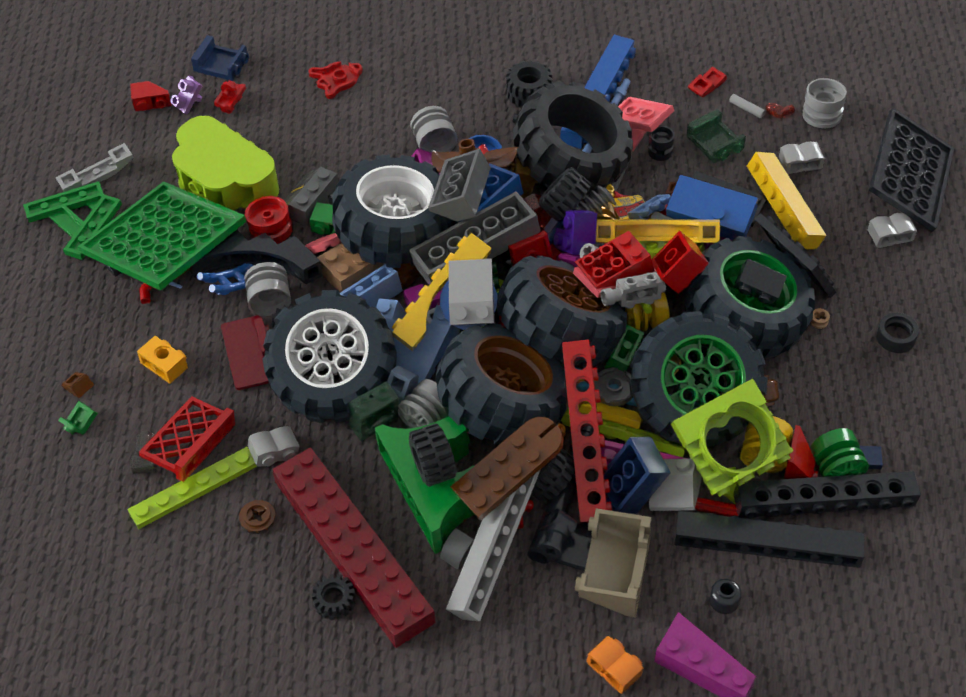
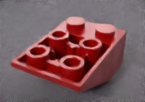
(616, 260)

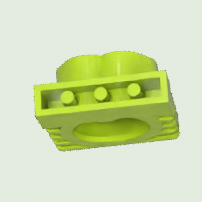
(743, 402)

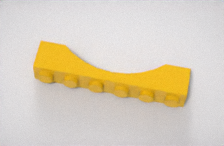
(659, 230)
(413, 326)

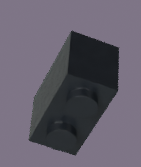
(759, 282)

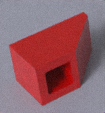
(149, 96)

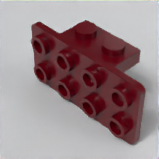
(245, 351)

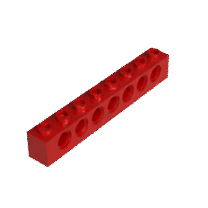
(572, 353)

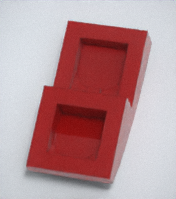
(708, 82)

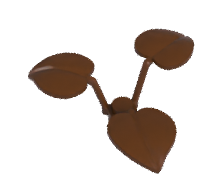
(499, 157)

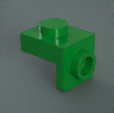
(79, 419)

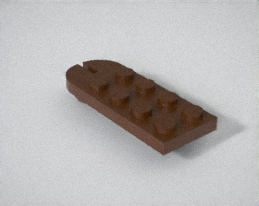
(509, 465)

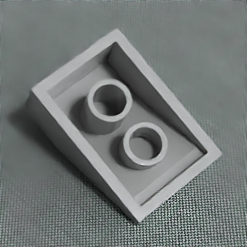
(471, 292)

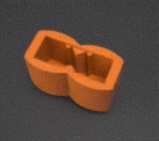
(615, 664)

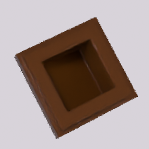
(78, 384)

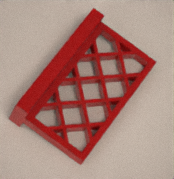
(202, 443)

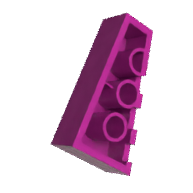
(702, 661)

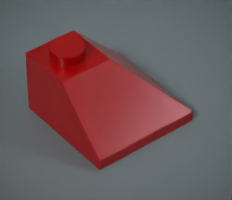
(802, 460)

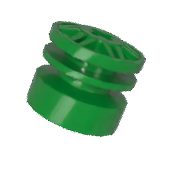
(839, 454)

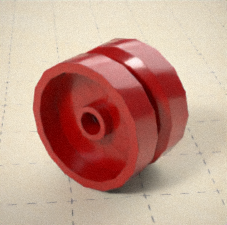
(271, 216)

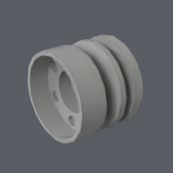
(824, 103)
(433, 129)
(267, 288)
(422, 406)

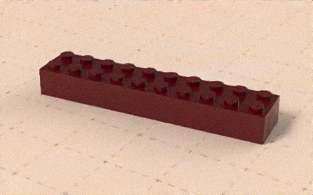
(354, 547)

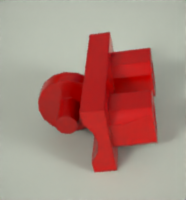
(229, 96)

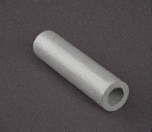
(747, 106)

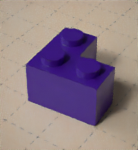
(577, 231)

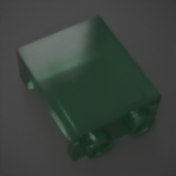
(714, 137)

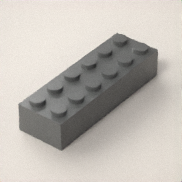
(496, 225)

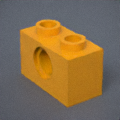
(162, 359)

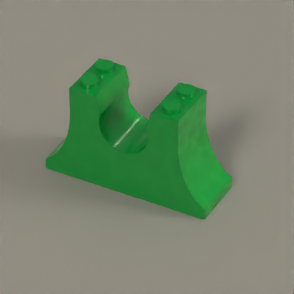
(434, 507)

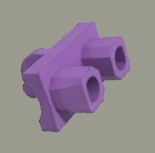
(188, 94)

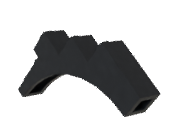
(238, 250)

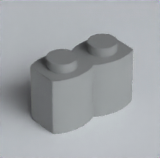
(801, 157)
(891, 230)
(273, 446)

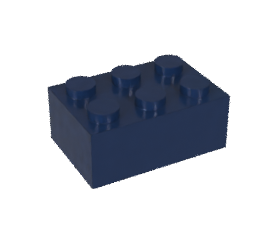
(635, 475)

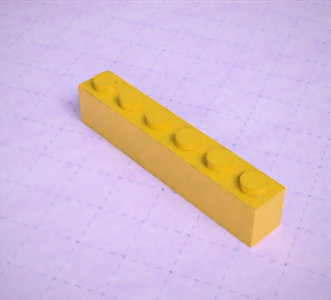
(786, 200)

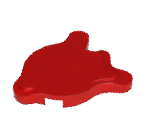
(336, 77)

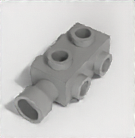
(634, 290)

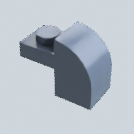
(402, 382)

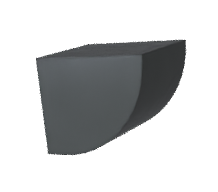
(456, 548)

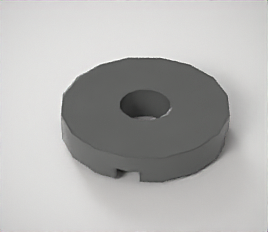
(611, 396)

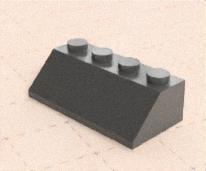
(460, 186)

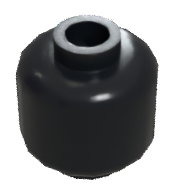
(725, 596)

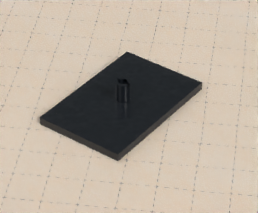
(912, 169)

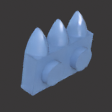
(654, 204)

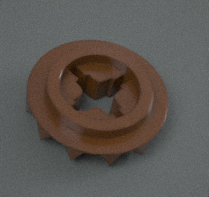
(261, 508)

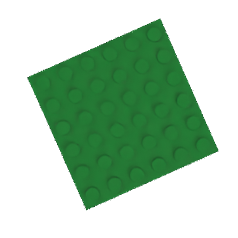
(162, 235)

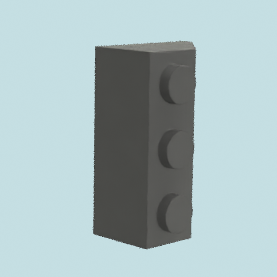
(311, 189)

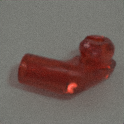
(779, 111)

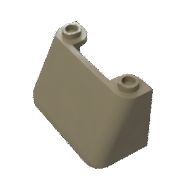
(616, 561)

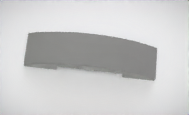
(119, 158)

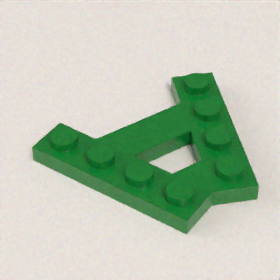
(59, 208)

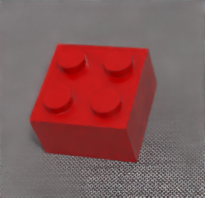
(679, 262)

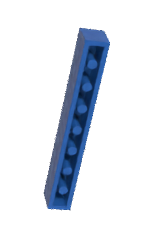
(605, 78)

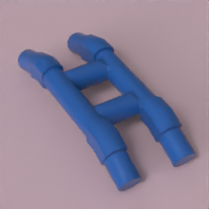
(226, 286)

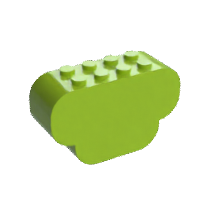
(222, 164)

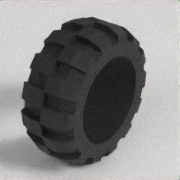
(587, 115)

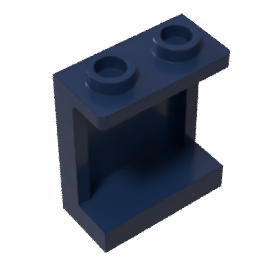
(219, 60)

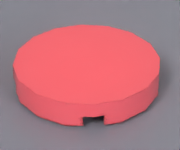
(319, 245)

